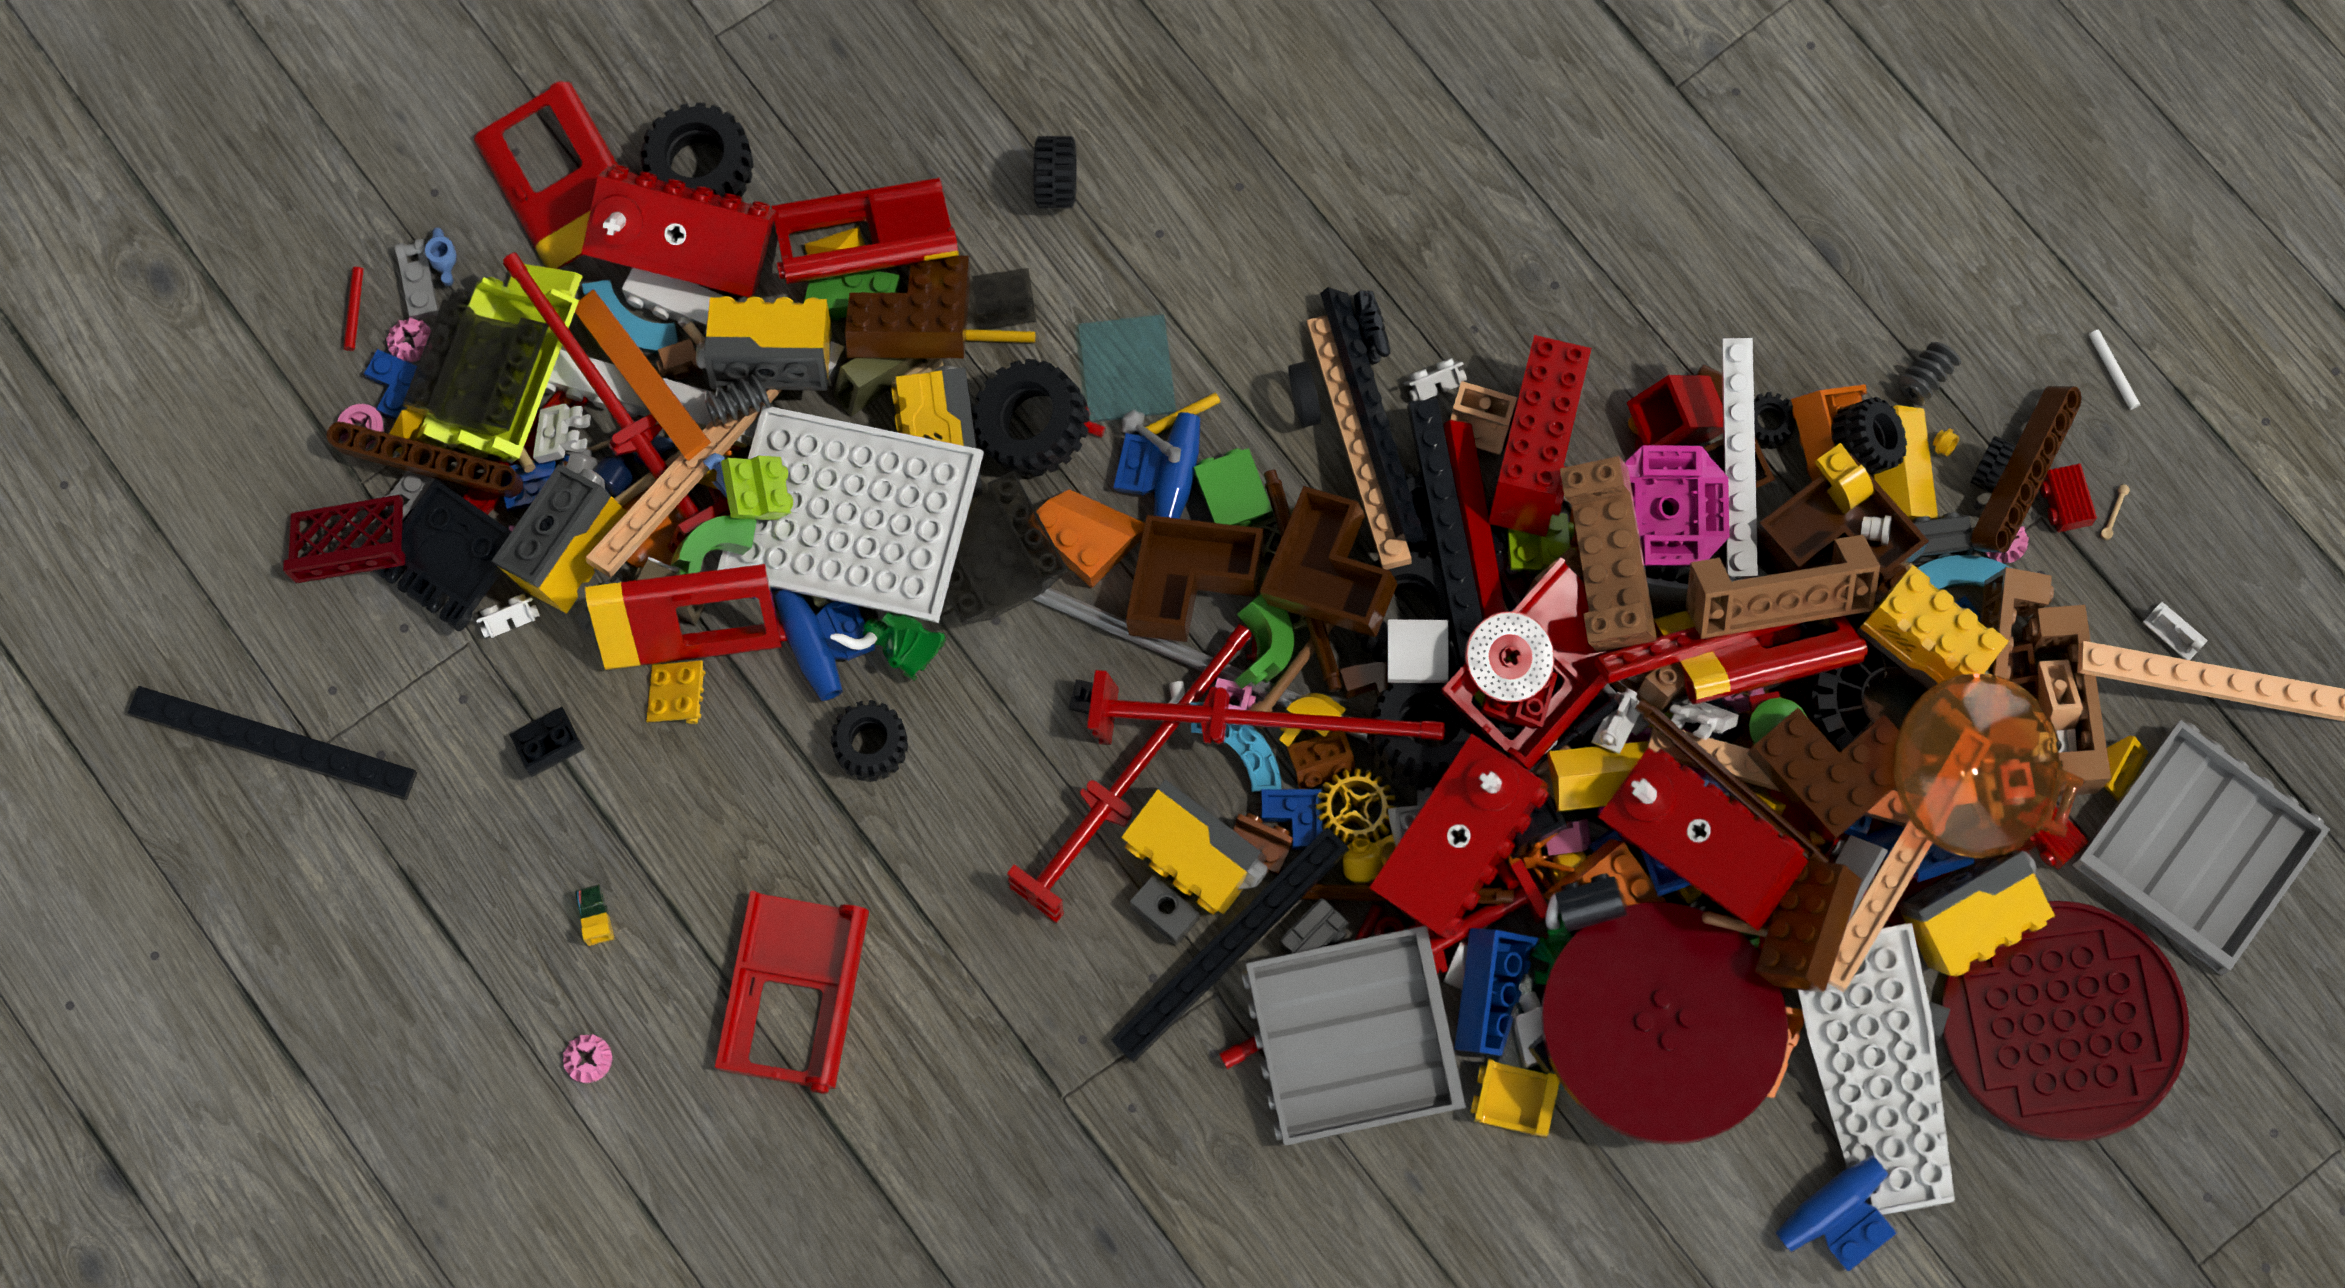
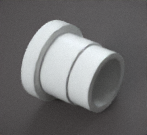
(1877, 529)

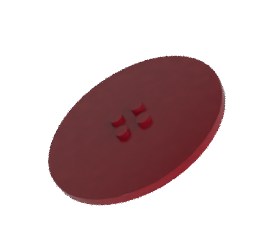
(1663, 1025)
(2069, 1026)

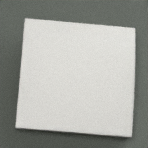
(1417, 651)

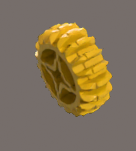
(1366, 801)

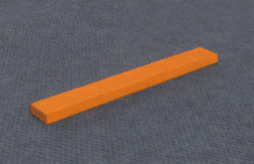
(641, 375)

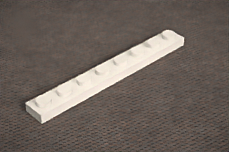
(1739, 455)

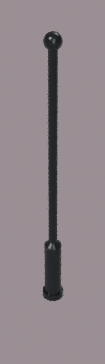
(1584, 726)

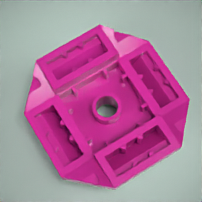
(1698, 498)

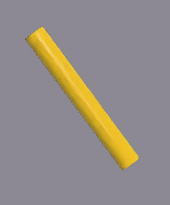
(1001, 336)
(1194, 408)

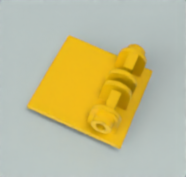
(676, 692)

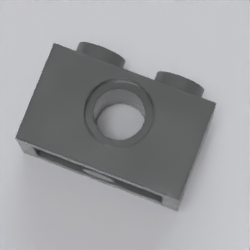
(1172, 925)

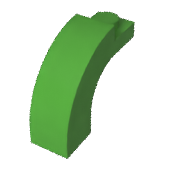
(715, 534)
(1273, 639)

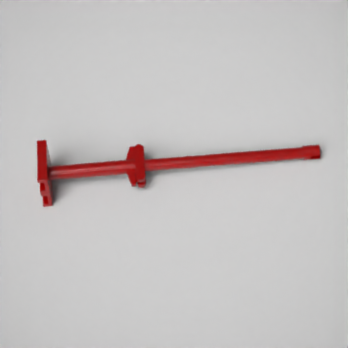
(634, 435)
(1216, 715)
(1107, 803)
(1524, 894)

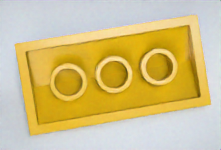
(1912, 481)
(1590, 774)

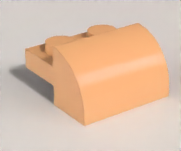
(1488, 413)

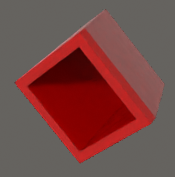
(1678, 411)

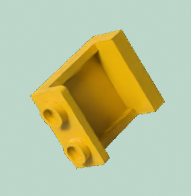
(1515, 1098)

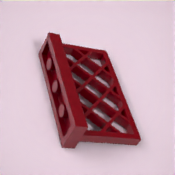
(343, 561)

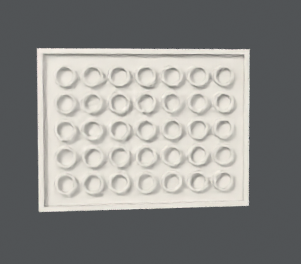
(869, 513)

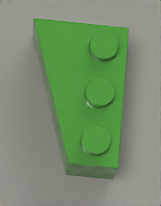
(837, 289)

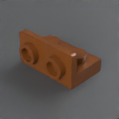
(1321, 758)
(1270, 841)

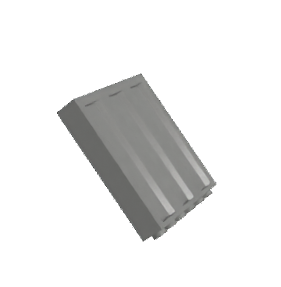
(2201, 847)
(1353, 1036)

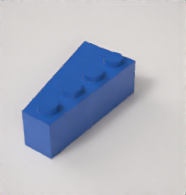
(1491, 988)

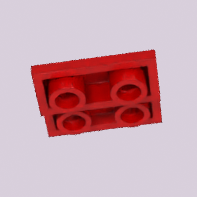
(1524, 713)

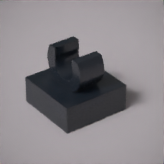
(1081, 696)

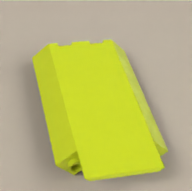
(509, 305)

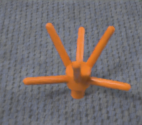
(1534, 859)

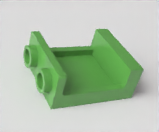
(1233, 489)

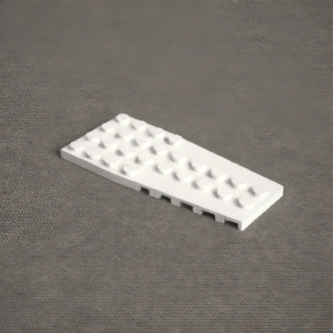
(1883, 1073)

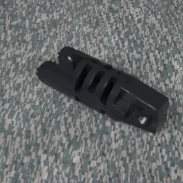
(1371, 326)

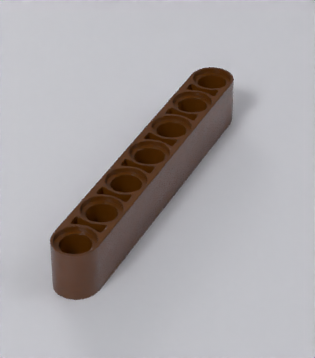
(414, 451)
(2026, 469)

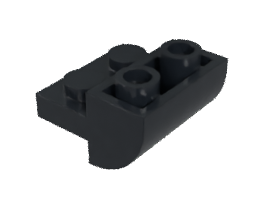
(546, 742)
(1544, 824)
(1591, 902)

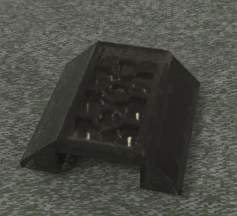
(474, 369)
(1002, 554)

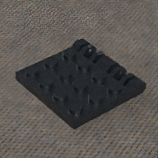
(449, 554)

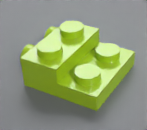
(757, 488)
(1538, 552)

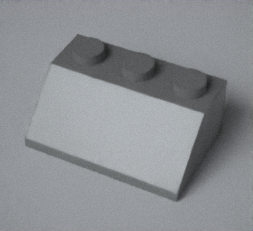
(1861, 858)

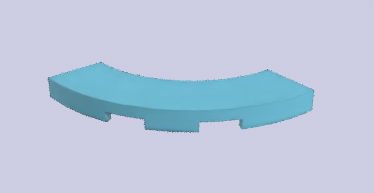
(646, 334)
(1960, 570)
(1254, 753)

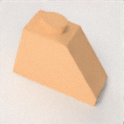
(2059, 694)

